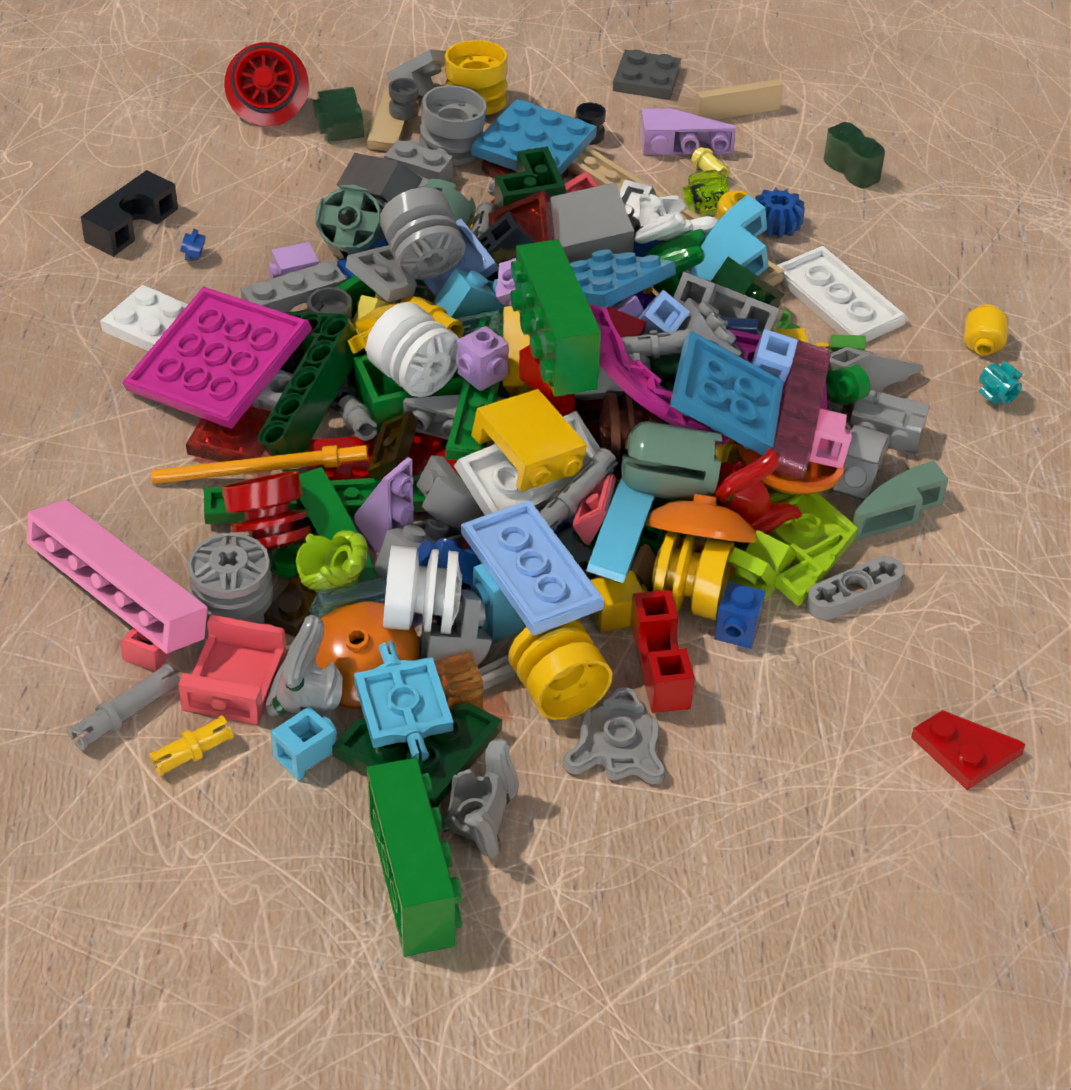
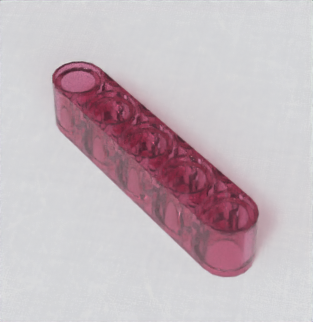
(800, 408)

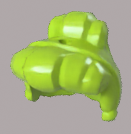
(331, 563)

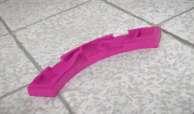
(636, 378)

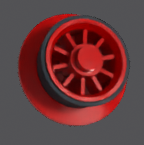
(266, 84)

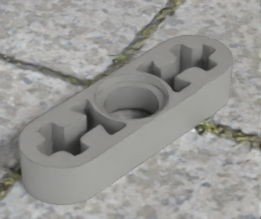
(847, 600)

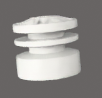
(413, 349)
(421, 589)

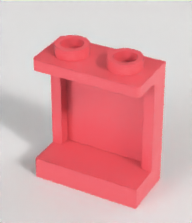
(234, 670)

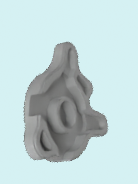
(619, 739)

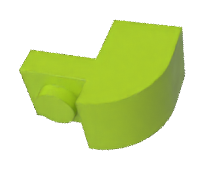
(761, 563)

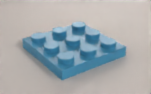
(531, 127)
(614, 277)
(727, 393)

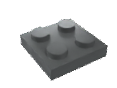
(647, 74)

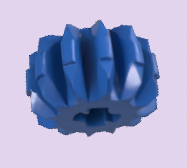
(783, 211)

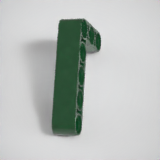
(313, 384)

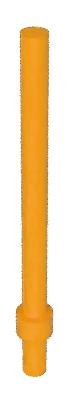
(329, 457)

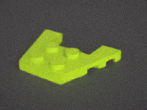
(817, 540)

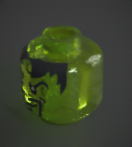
(705, 190)

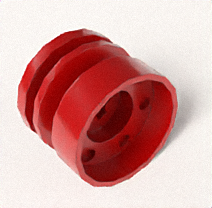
(267, 508)

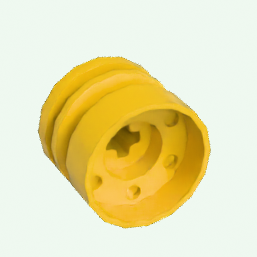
(481, 68)
(693, 573)
(560, 670)

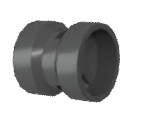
(403, 98)

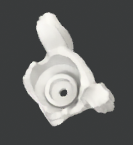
(663, 220)

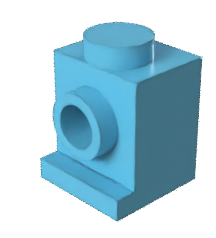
(303, 741)

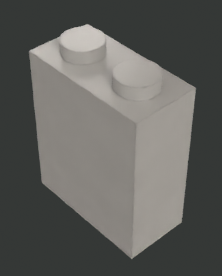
(592, 222)

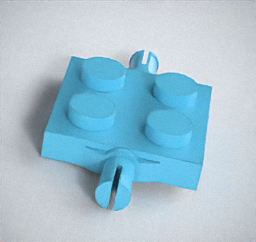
(403, 701)

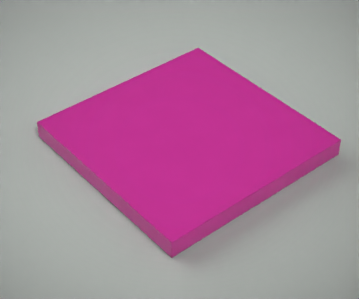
(217, 356)

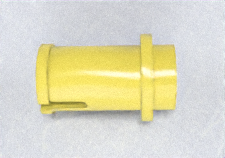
(704, 160)

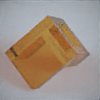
(460, 680)

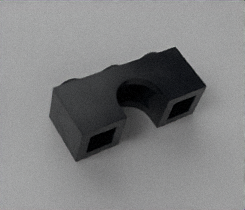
(111, 221)

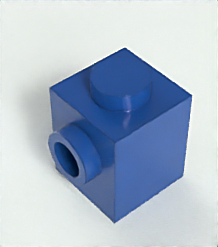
(739, 615)

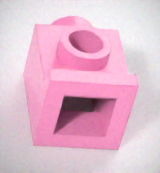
(831, 439)

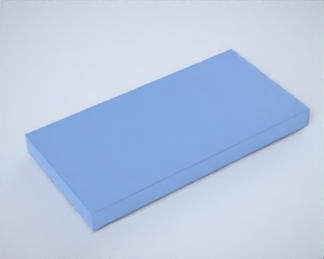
(532, 567)

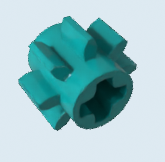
(1000, 383)

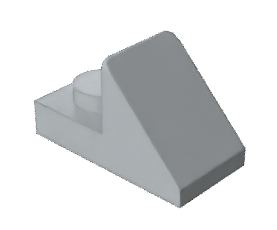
(421, 69)

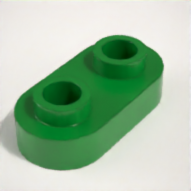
(847, 384)

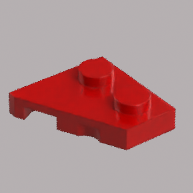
(966, 748)

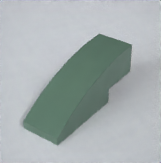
(901, 500)

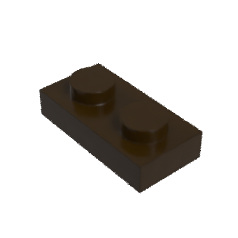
(392, 444)
(291, 607)

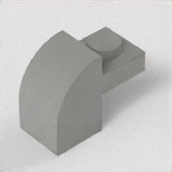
(863, 462)
(447, 494)
(464, 634)

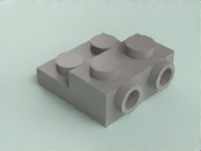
(422, 161)

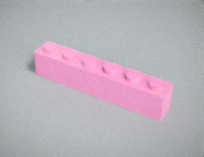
(117, 576)

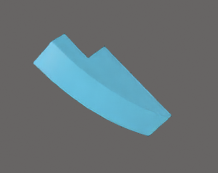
(735, 237)
(620, 533)

